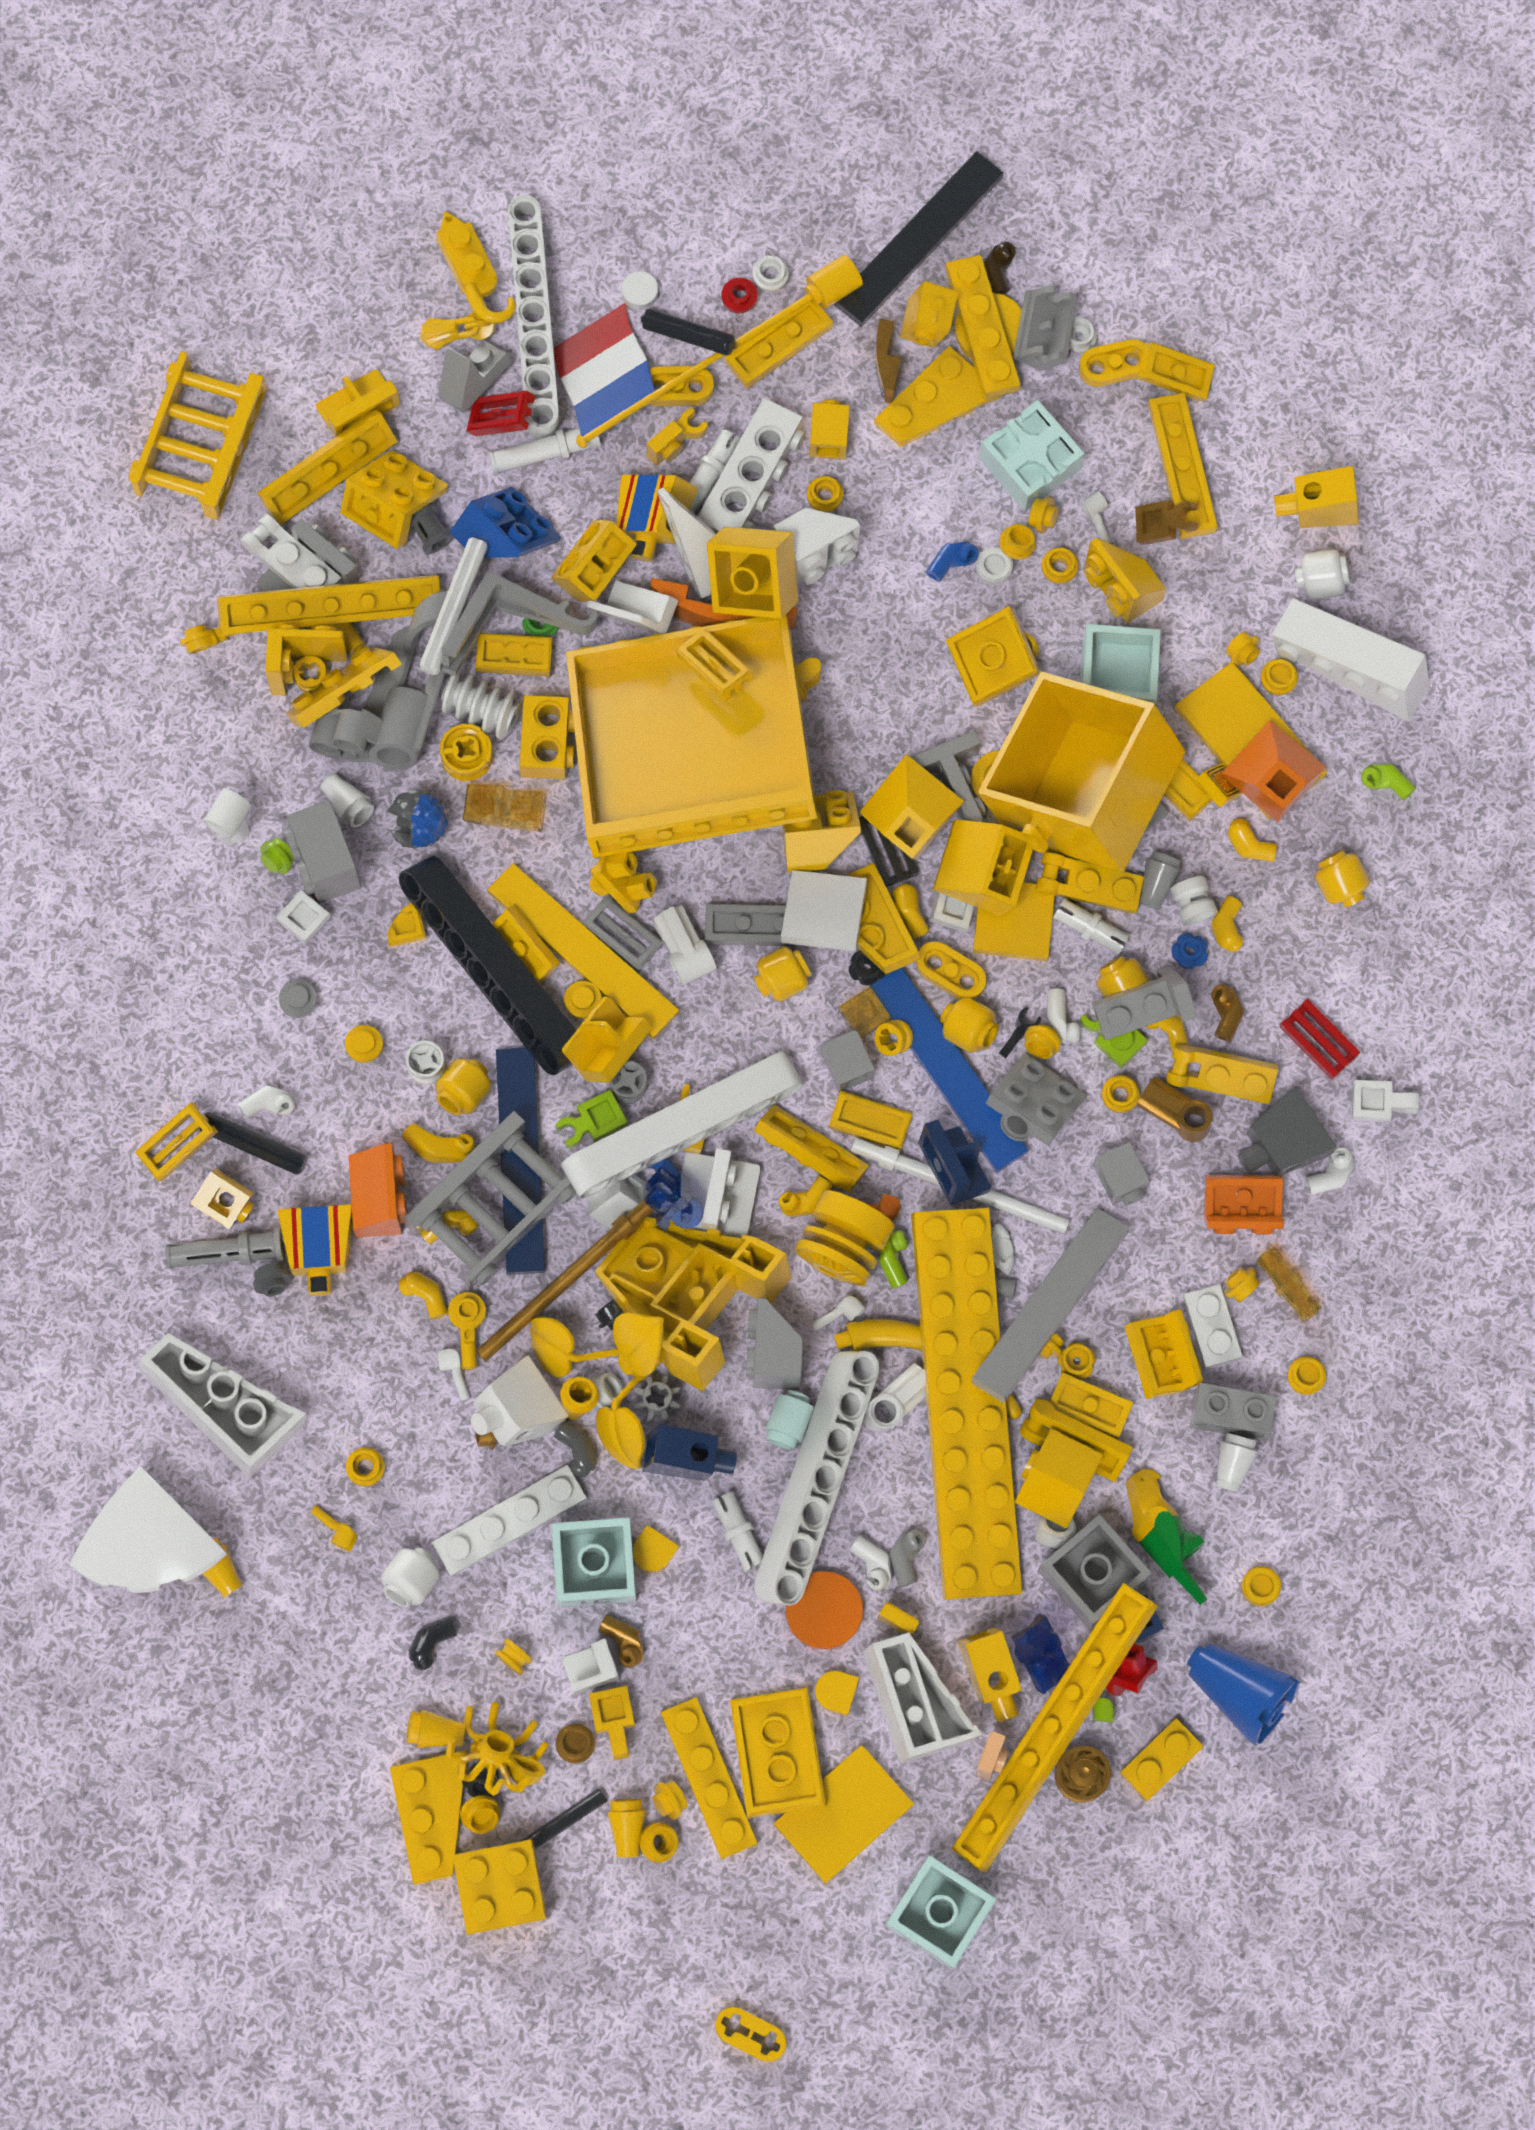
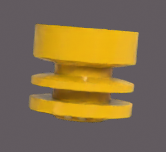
(841, 1244)

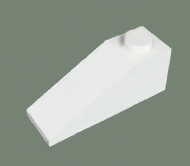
(690, 539)

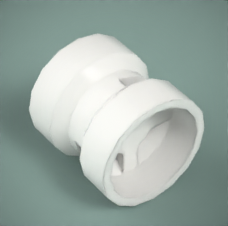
(1193, 900)
(423, 1056)

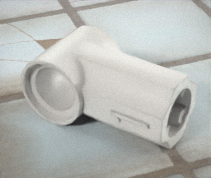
(228, 817)
(686, 951)
(898, 1397)

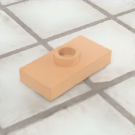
(993, 1756)

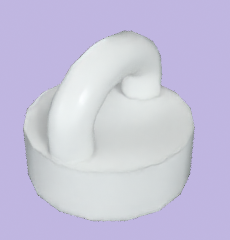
(1052, 1534)

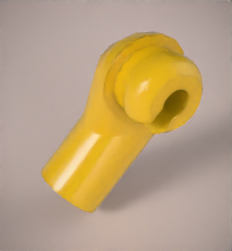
(1247, 844)
(907, 903)

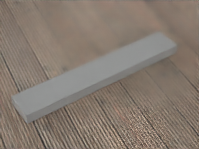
(1050, 1305)

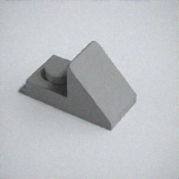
(469, 377)

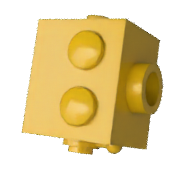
(928, 314)

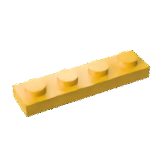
(982, 327)
(1182, 461)
(327, 467)
(708, 1778)

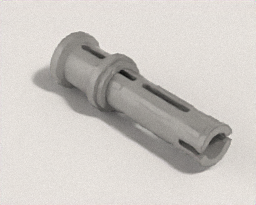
(245, 1248)

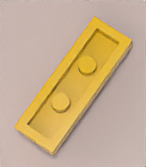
(778, 344)
(811, 1148)

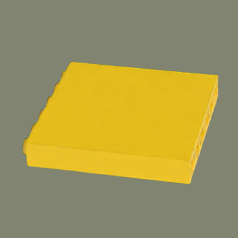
(673, 757)

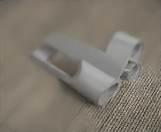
(394, 716)

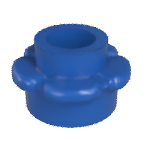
(1187, 960)

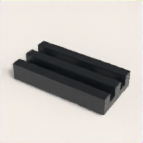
(899, 876)

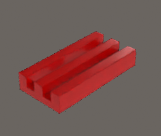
(500, 420)
(1309, 1049)

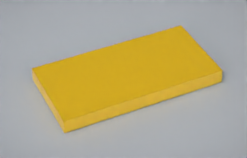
(1229, 714)

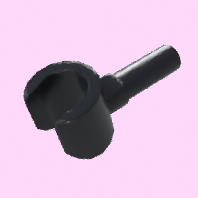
(1017, 1034)

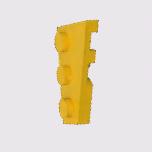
(935, 397)
(356, 676)
(882, 930)
(429, 1814)

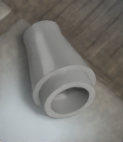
(1159, 876)

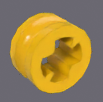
(309, 663)
(903, 1034)
(513, 1656)

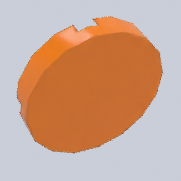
(827, 1612)

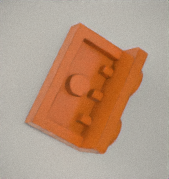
(1243, 1203)

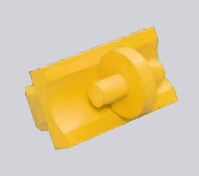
(619, 878)

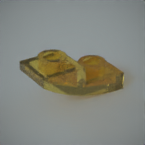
(504, 808)

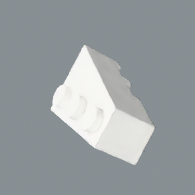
(914, 1700)

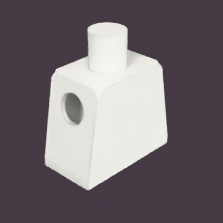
(518, 1406)

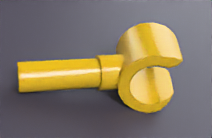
(343, 1537)

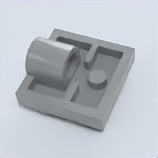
(1034, 1101)

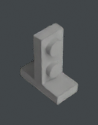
(945, 760)
(1145, 1004)

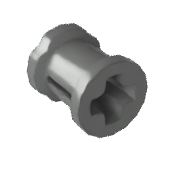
(430, 530)

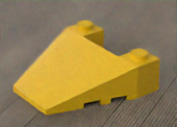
(688, 1282)

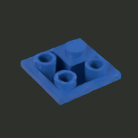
(505, 524)

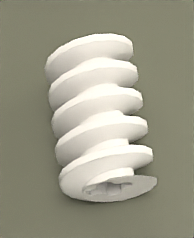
(480, 705)

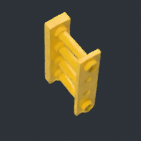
(223, 461)

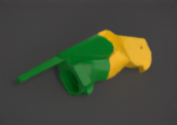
(1161, 1530)

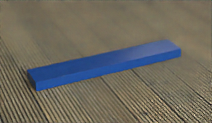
(948, 1069)

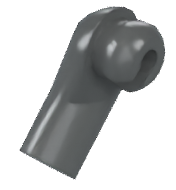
(581, 1447)

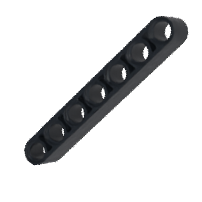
(489, 961)

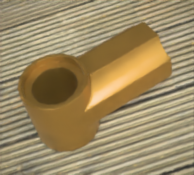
(1172, 1107)

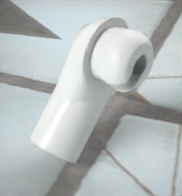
(1057, 1017)
(1335, 1175)

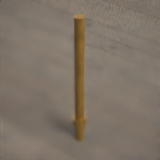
(622, 1228)

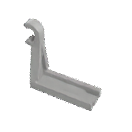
(511, 599)

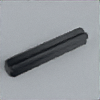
(688, 332)
(256, 1144)

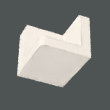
(616, 1199)
(590, 1668)

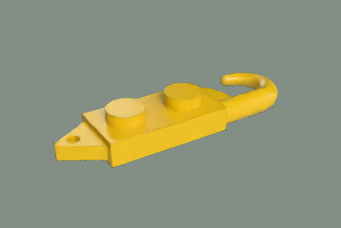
(471, 267)

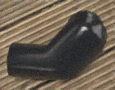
(426, 1640)

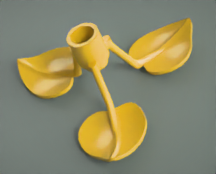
(639, 1350)

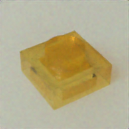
(864, 1013)

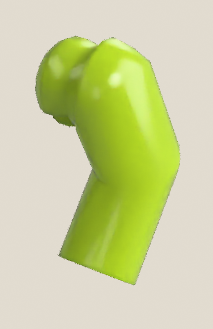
(890, 1259)

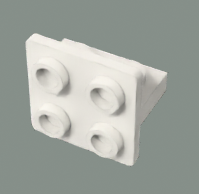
(724, 1189)

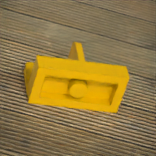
(357, 400)
(605, 1041)

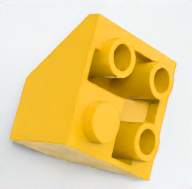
(1124, 579)
(911, 807)
(819, 841)

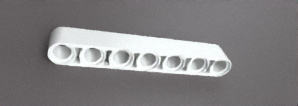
(530, 302)
(681, 1125)
(803, 1489)

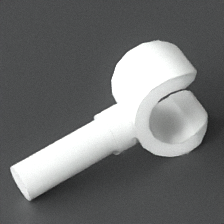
(1092, 508)
(849, 1306)
(450, 1360)

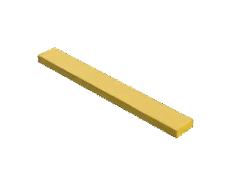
(1054, 1727)

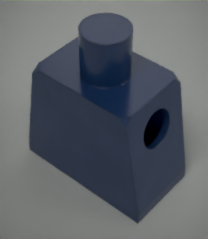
(670, 1454)

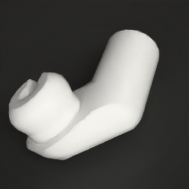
(269, 1099)
(877, 1563)

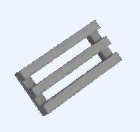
(646, 954)

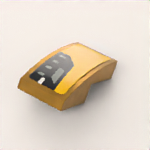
(886, 365)

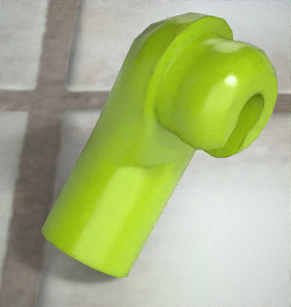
(1387, 776)

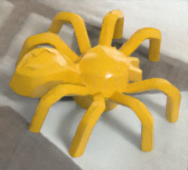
(497, 1751)

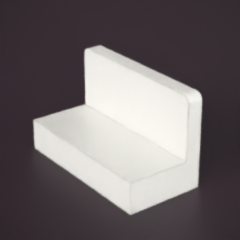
(637, 607)

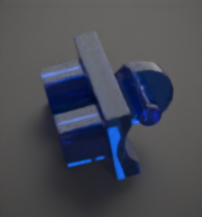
(673, 1200)
(1041, 1653)

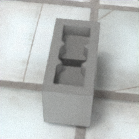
(1233, 1411)

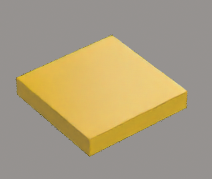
(993, 656)
(1021, 931)

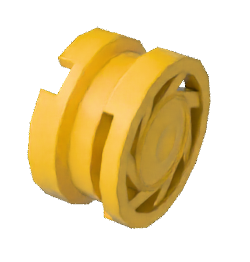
(466, 752)

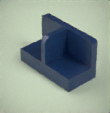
(953, 1162)

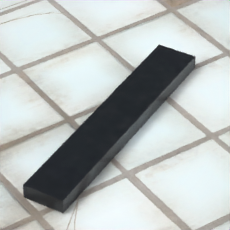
(920, 237)

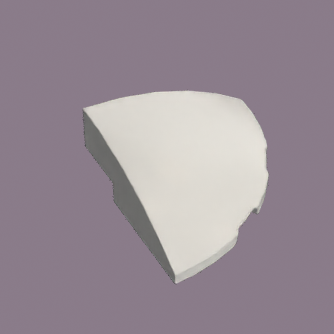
(144, 1540)

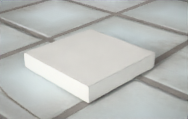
(824, 910)

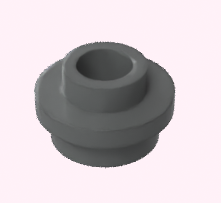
(271, 1279)

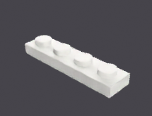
(509, 1520)

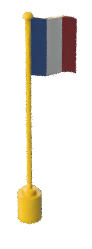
(611, 376)

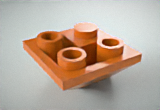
(1273, 771)

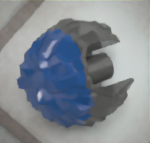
(420, 819)

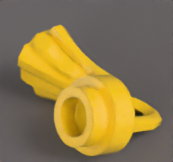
(441, 332)

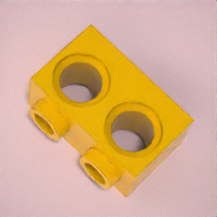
(593, 560)
(539, 737)

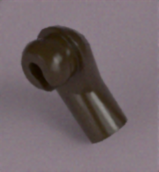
(996, 265)

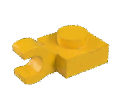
(669, 441)
(613, 1714)

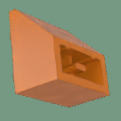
(375, 1193)

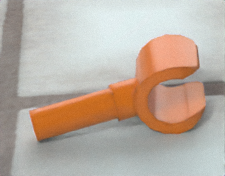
(888, 1206)

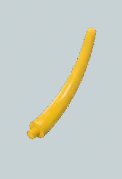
(894, 1333)

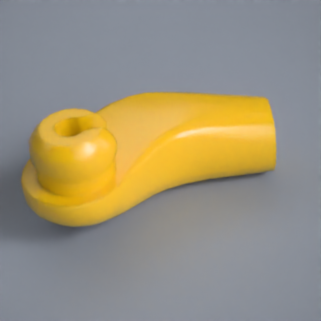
(436, 1148)

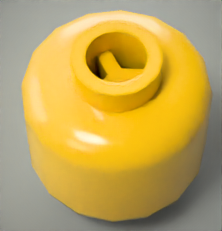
(1342, 878)
(782, 974)
(1120, 975)
(969, 1025)
(462, 1086)

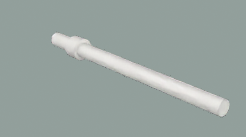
(890, 1158)

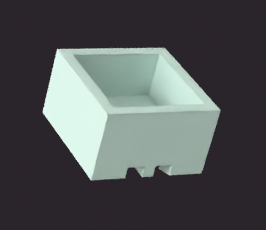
(1031, 455)
(1122, 660)

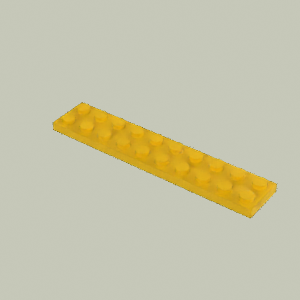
(964, 1421)

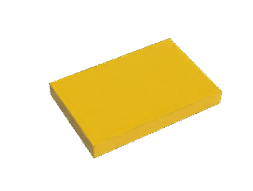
(777, 1753)
(858, 1809)

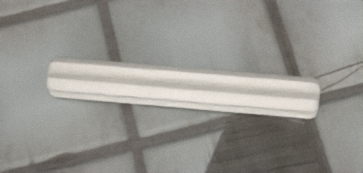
(453, 604)

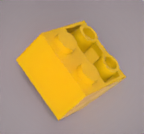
(984, 865)

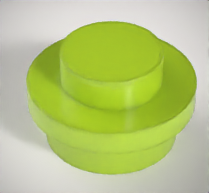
(276, 856)

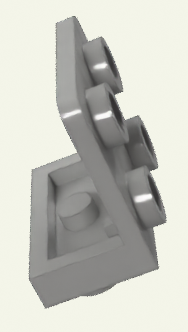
(316, 541)

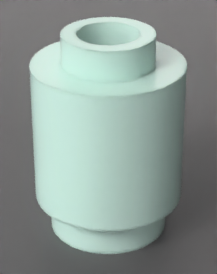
(789, 1420)

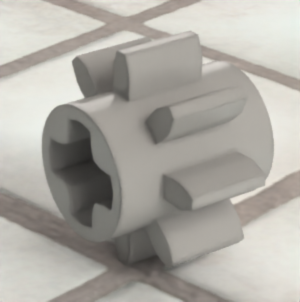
(652, 1408)

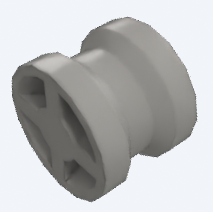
(626, 1078)

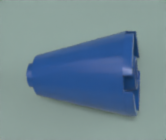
(1243, 1689)

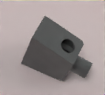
(1286, 1137)

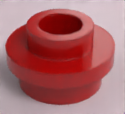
(739, 305)

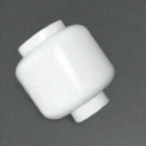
(1323, 574)
(410, 1577)

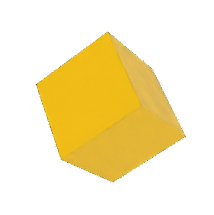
(1057, 1478)

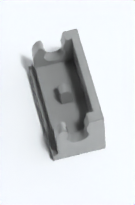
(1045, 328)

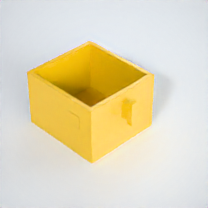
(1082, 771)

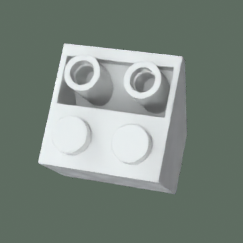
(820, 541)

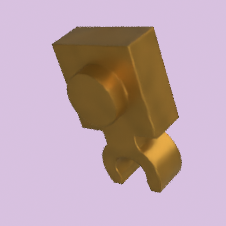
(1160, 520)

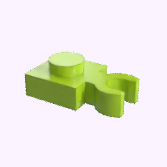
(1120, 1048)
(597, 1117)

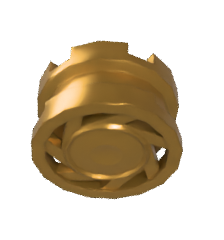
(1082, 1774)

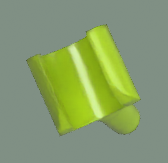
(1103, 1710)

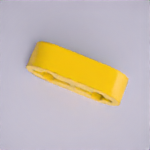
(755, 2025)

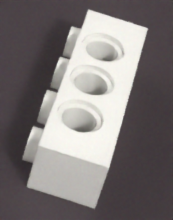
(771, 424)

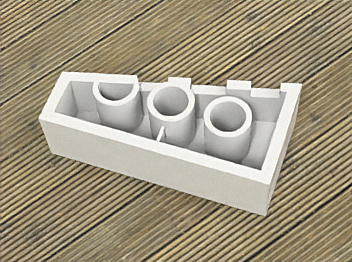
(1353, 658)
(230, 1411)

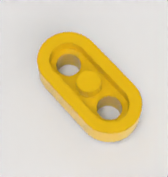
(1112, 361)
(681, 394)
(952, 970)

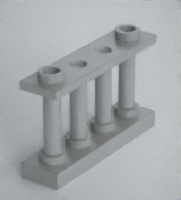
(455, 1190)

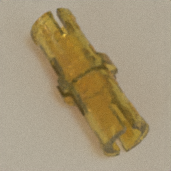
(1289, 1284)

